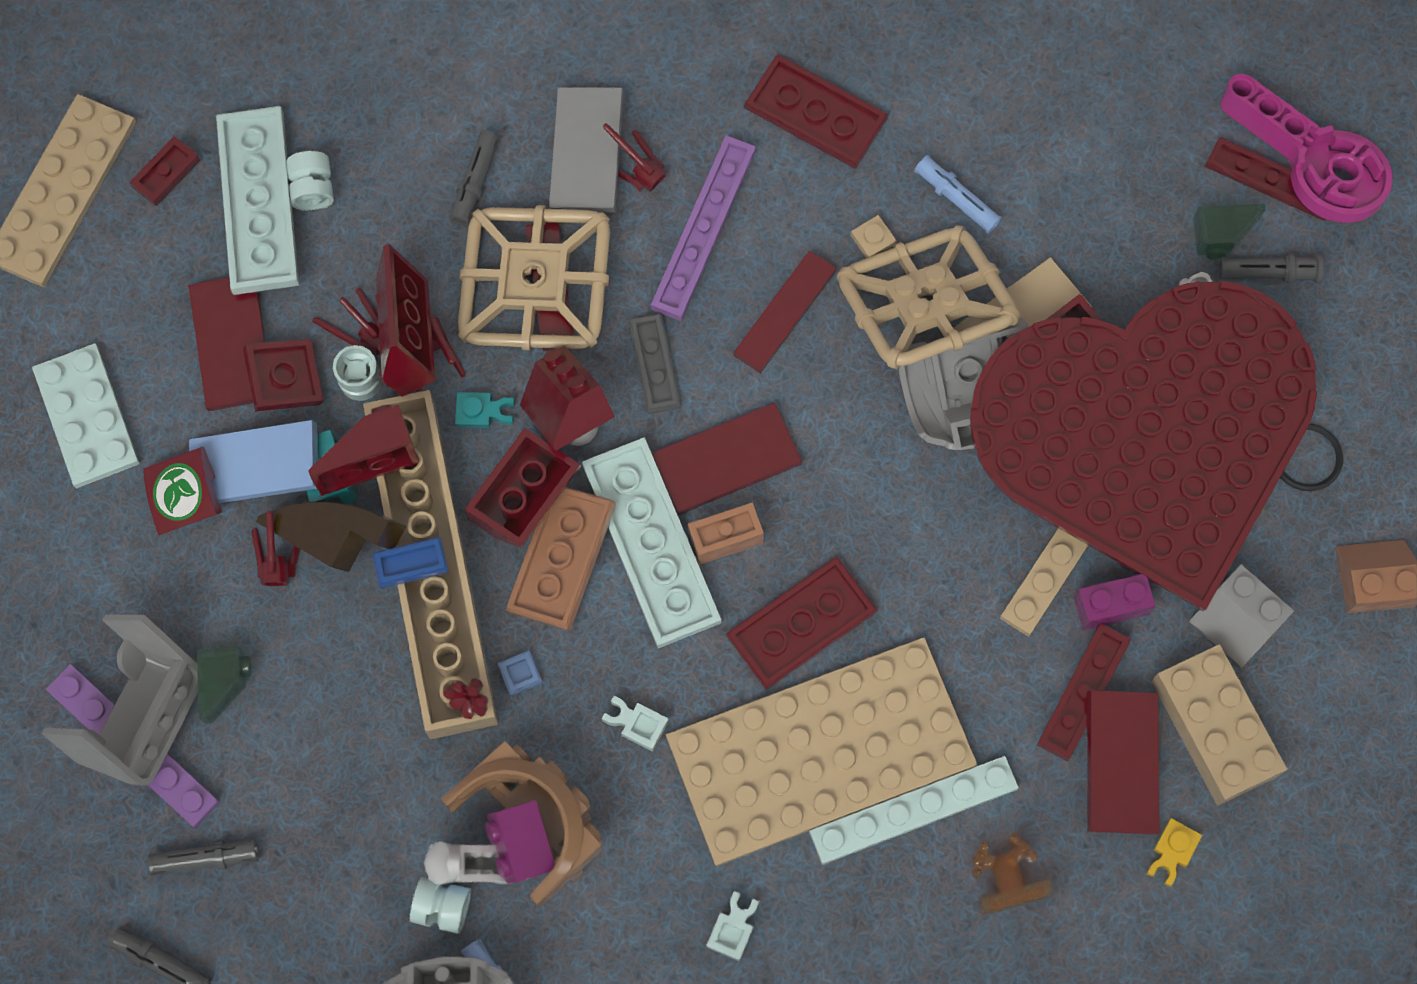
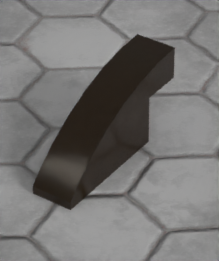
(333, 530)

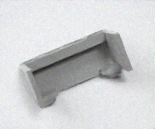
(147, 711)

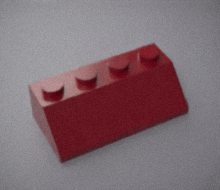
(403, 324)

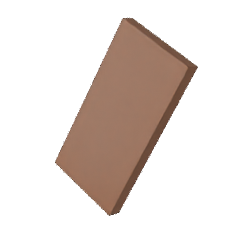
(561, 559)

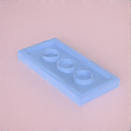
(261, 460)

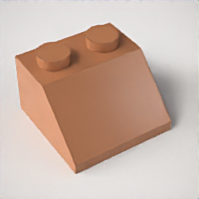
(1378, 576)

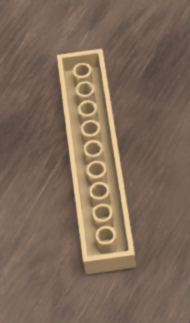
(439, 608)

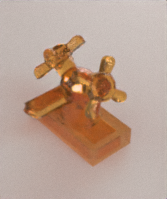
(1008, 877)

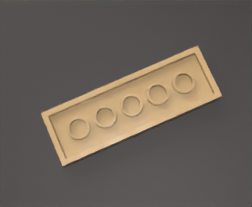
(62, 189)

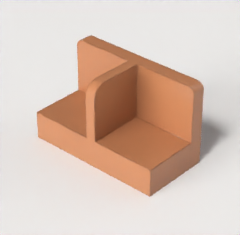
(726, 533)

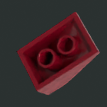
(368, 450)

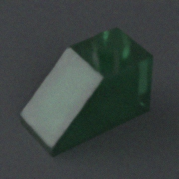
(1224, 227)
(220, 679)

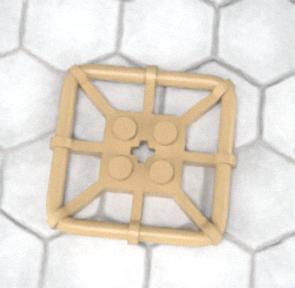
(547, 293)
(918, 313)

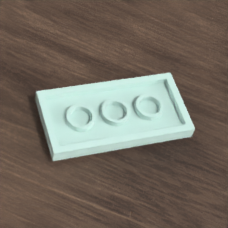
(85, 415)

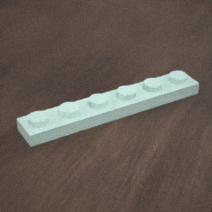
(913, 810)

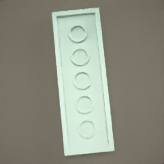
(257, 200)
(652, 543)

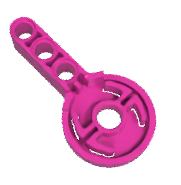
(1310, 156)

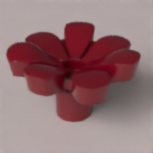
(467, 697)

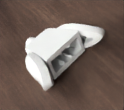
(462, 863)

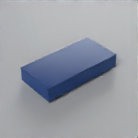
(410, 562)

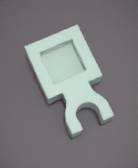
(640, 725)
(731, 931)

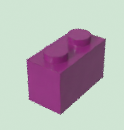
(1114, 601)
(520, 842)

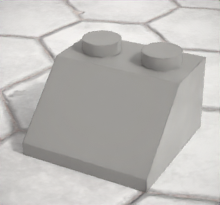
(1241, 616)

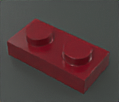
(164, 171)

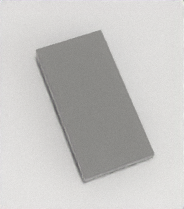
(583, 152)

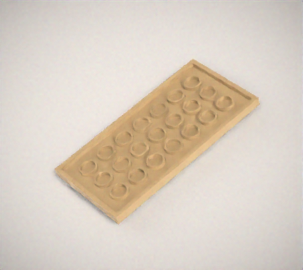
(820, 751)

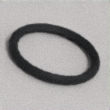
(1338, 466)

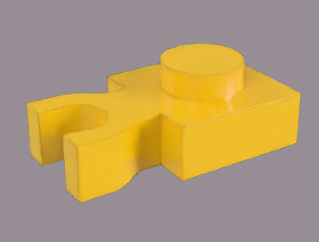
(1176, 847)

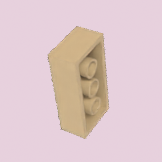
(1218, 725)

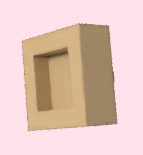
(873, 237)

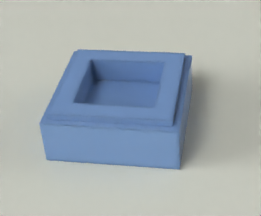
(520, 673)

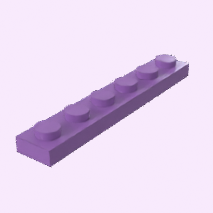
(703, 228)
(171, 782)

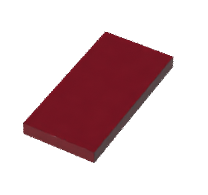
(816, 111)
(221, 330)
(726, 458)
(801, 623)
(1122, 762)

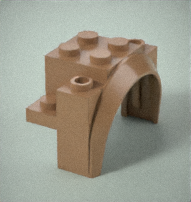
(561, 810)

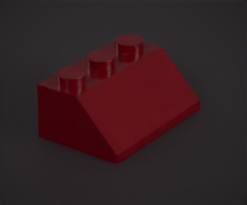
(564, 399)
(521, 489)

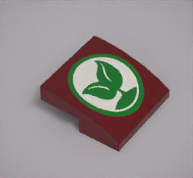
(181, 490)

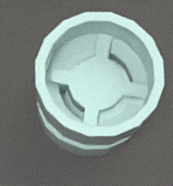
(309, 179)
(357, 373)
(440, 905)

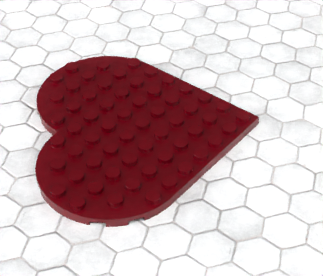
(1151, 432)

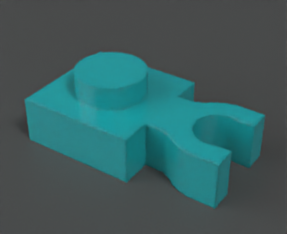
(477, 410)

